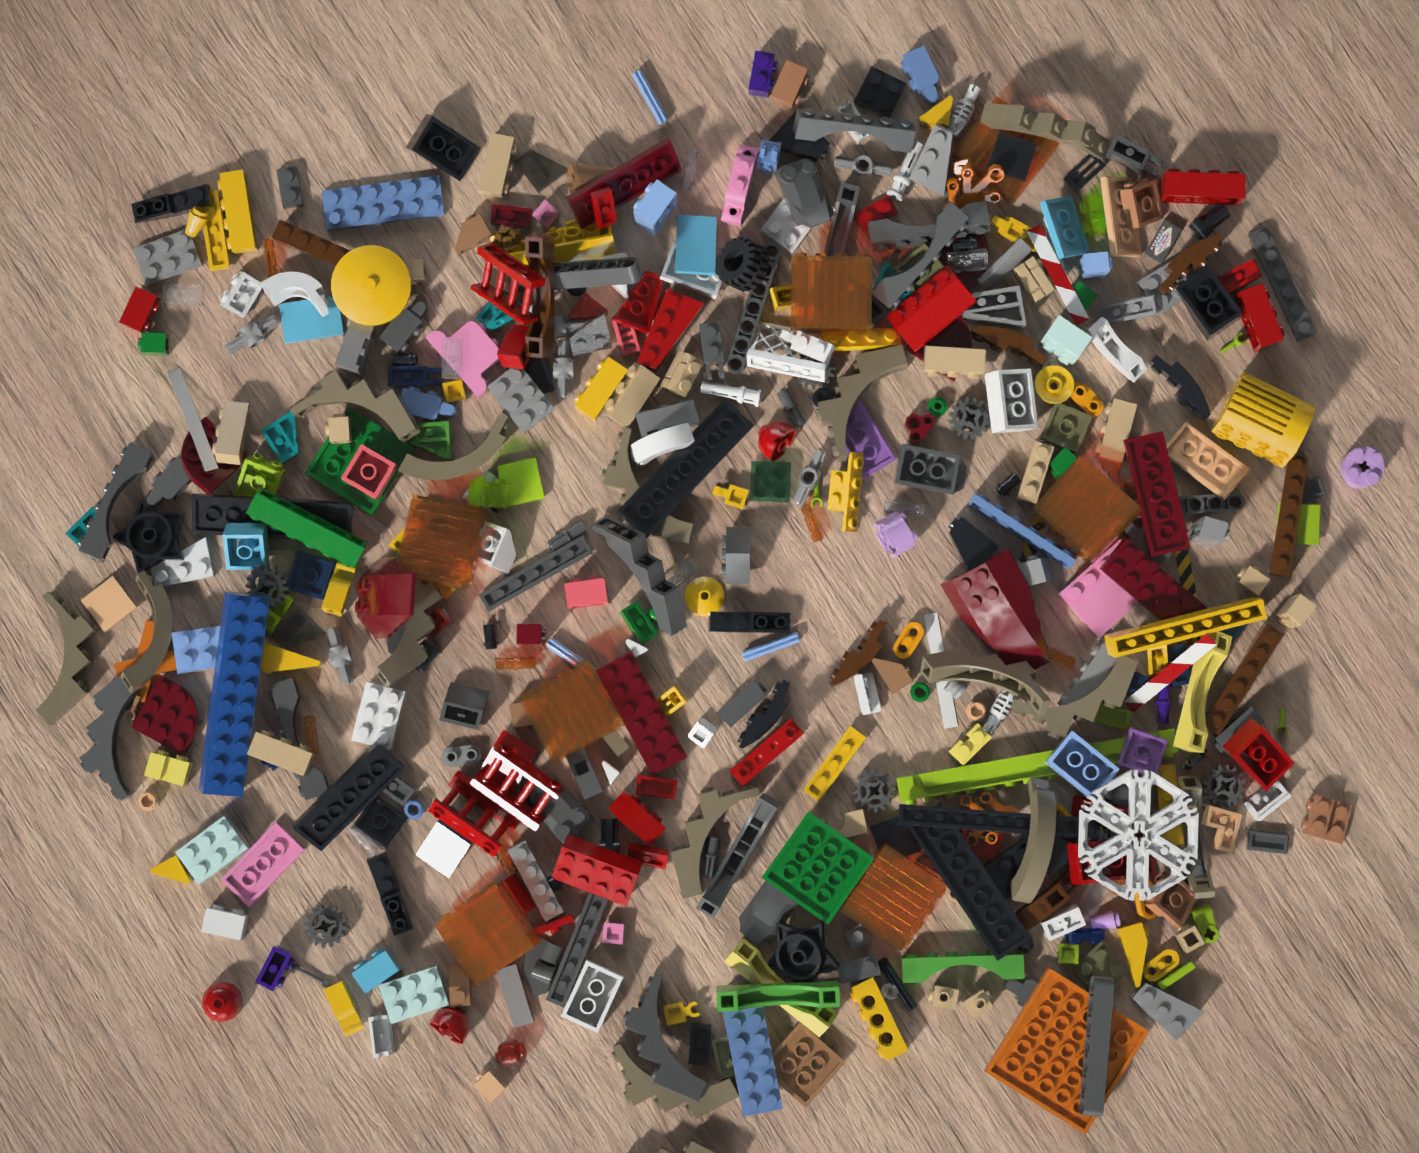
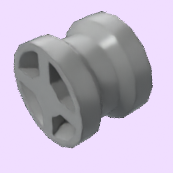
(956, 687)

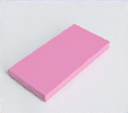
(263, 864)

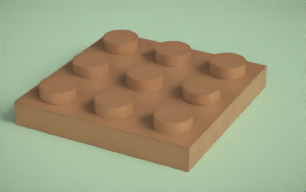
(805, 1064)

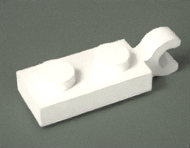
(809, 345)

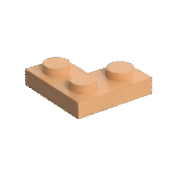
(1226, 824)

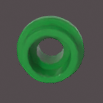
(933, 411)
(924, 687)

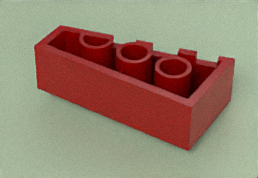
(670, 324)

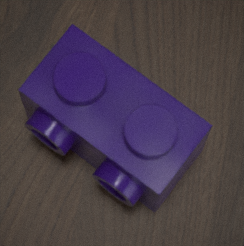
(761, 74)
(275, 967)

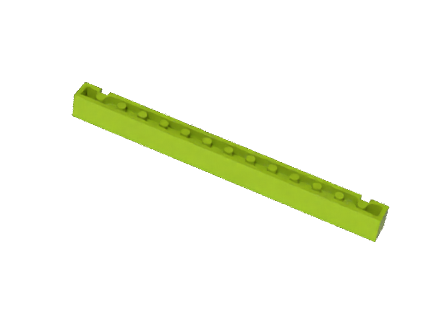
(1001, 771)

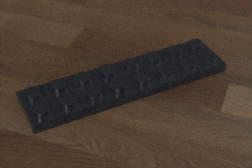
(685, 469)
(214, 511)
(972, 888)

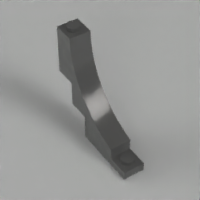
(649, 571)

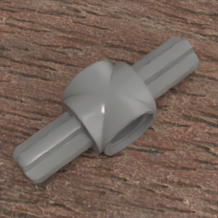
(873, 167)
(562, 326)
(251, 335)
(563, 368)
(814, 467)
(340, 656)

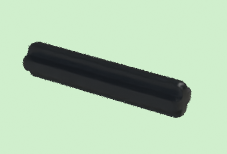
(895, 980)

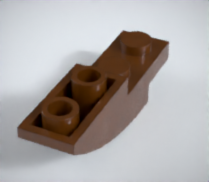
(1193, 256)
(1002, 338)
(855, 661)
(1047, 901)

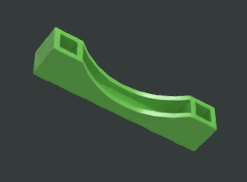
(921, 968)
(813, 994)

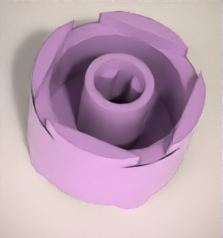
(1371, 461)
(895, 533)

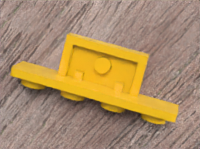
(845, 491)

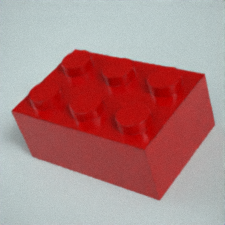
(1259, 318)
(1258, 754)

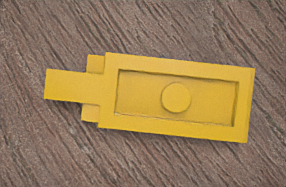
(1013, 230)

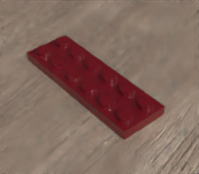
(627, 180)
(1156, 494)
(1149, 583)
(641, 713)

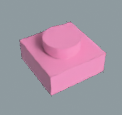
(545, 214)
(613, 933)

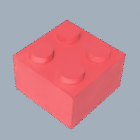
(369, 472)
(586, 593)

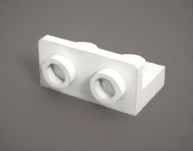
(240, 294)
(867, 693)

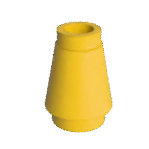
(196, 220)

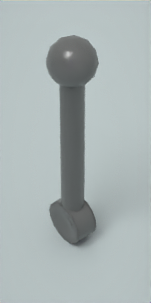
(325, 983)

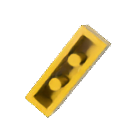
(600, 388)

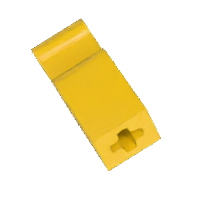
(339, 589)
(344, 1008)

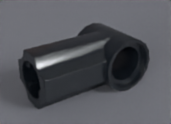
(1205, 225)
(609, 834)

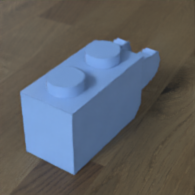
(921, 73)
(768, 156)
(425, 405)

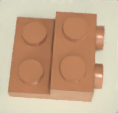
(1143, 201)
(1326, 818)
(1172, 903)

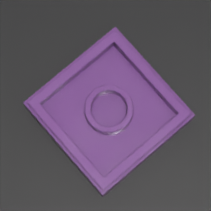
(1142, 751)

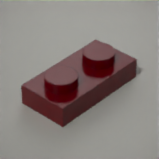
(511, 216)

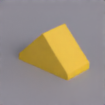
(938, 114)
(780, 297)
(1156, 659)
(672, 700)
(173, 869)

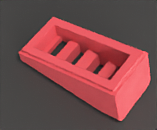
(624, 352)

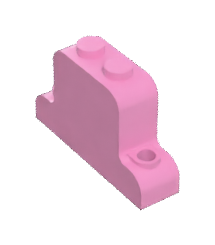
(739, 184)
(478, 354)

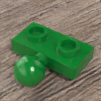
(640, 622)

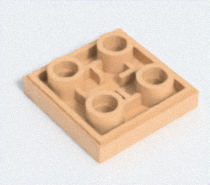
(109, 604)

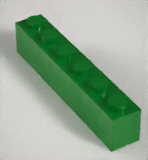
(306, 527)

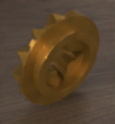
(507, 242)

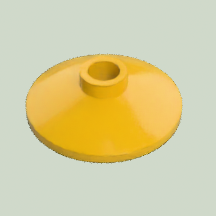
(1054, 376)
(696, 603)

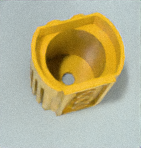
(1263, 419)

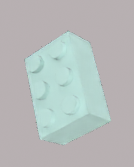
(1065, 341)
(213, 850)
(414, 994)

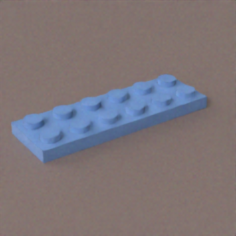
(383, 203)
(1028, 535)
(752, 1061)

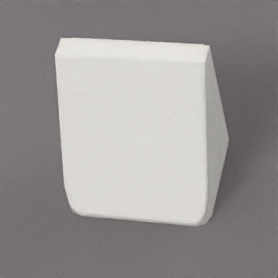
(636, 649)
(702, 732)
(611, 772)

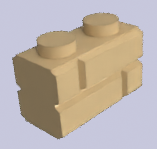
(1034, 279)
(682, 374)

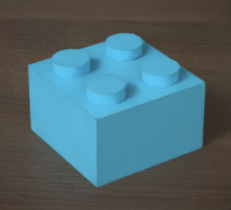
(246, 546)
(377, 970)

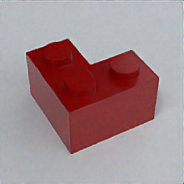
(637, 817)

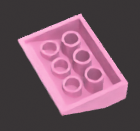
(1096, 597)

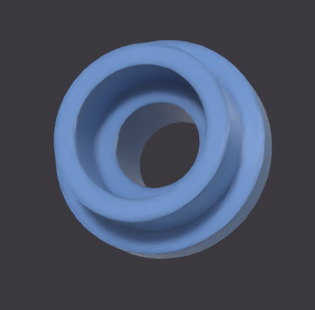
(407, 809)

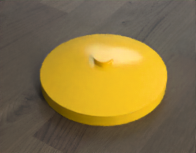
(371, 285)

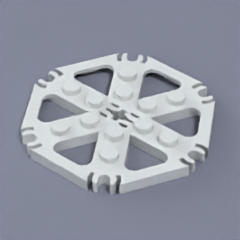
(1149, 844)

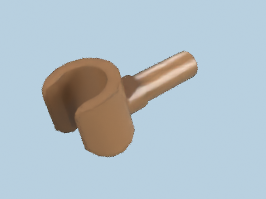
(133, 708)

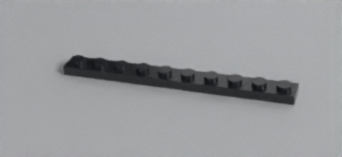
(987, 821)

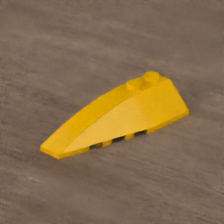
(575, 244)

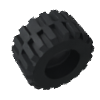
(742, 264)

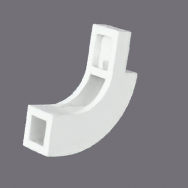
(296, 285)
(1116, 351)
(661, 443)

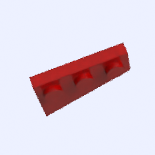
(641, 303)

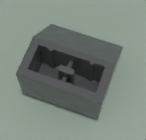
(464, 706)

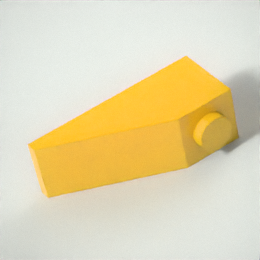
(282, 660)
(1134, 947)

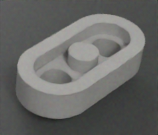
(461, 756)

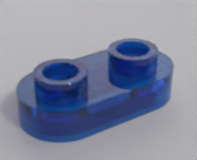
(1085, 934)

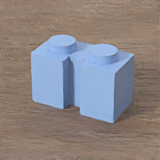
(1095, 265)

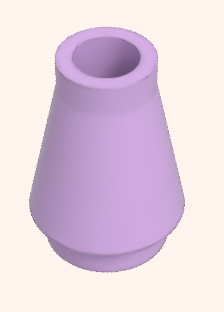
(1108, 919)

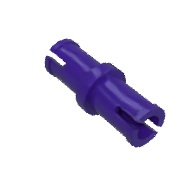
(1164, 705)

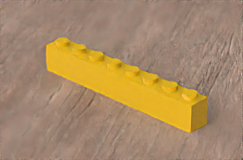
(1185, 626)

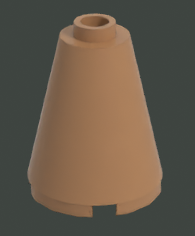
(583, 174)

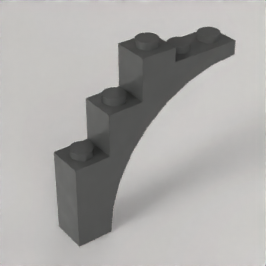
(104, 730)
(737, 855)
(671, 1074)

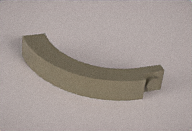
(455, 468)
(148, 664)
(1040, 842)
(1200, 877)

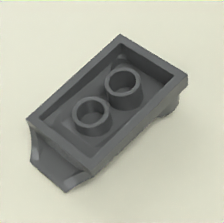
(804, 193)
(929, 470)
(562, 814)
(764, 912)

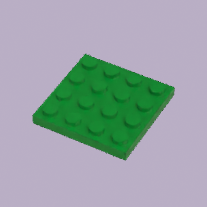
(335, 458)
(817, 867)

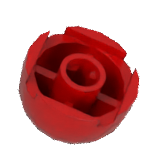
(774, 439)
(222, 1001)
(452, 1023)

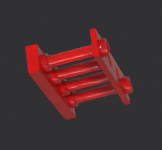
(519, 274)
(766, 752)
(461, 784)
(500, 795)

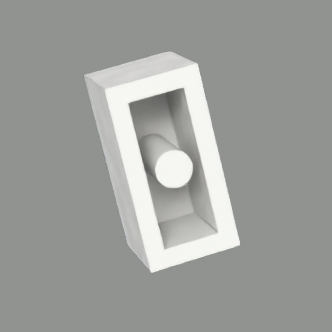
(225, 923)

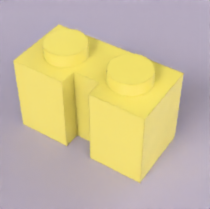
(965, 751)
(168, 768)

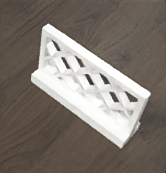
(784, 363)

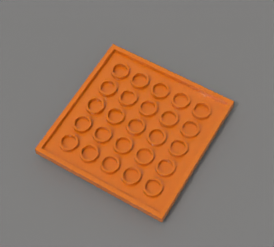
(1046, 1049)

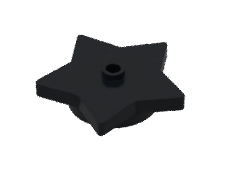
(139, 532)
(809, 942)

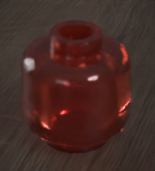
(511, 1053)

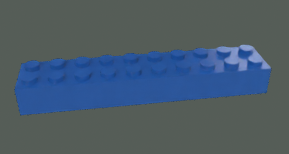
(233, 694)

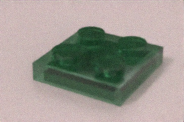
(770, 481)

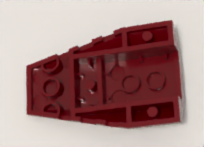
(385, 597)
(1000, 610)

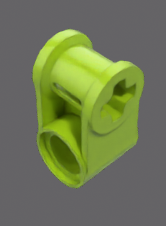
(1204, 919)

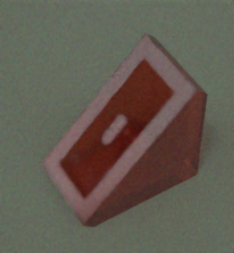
(586, 309)
(442, 621)

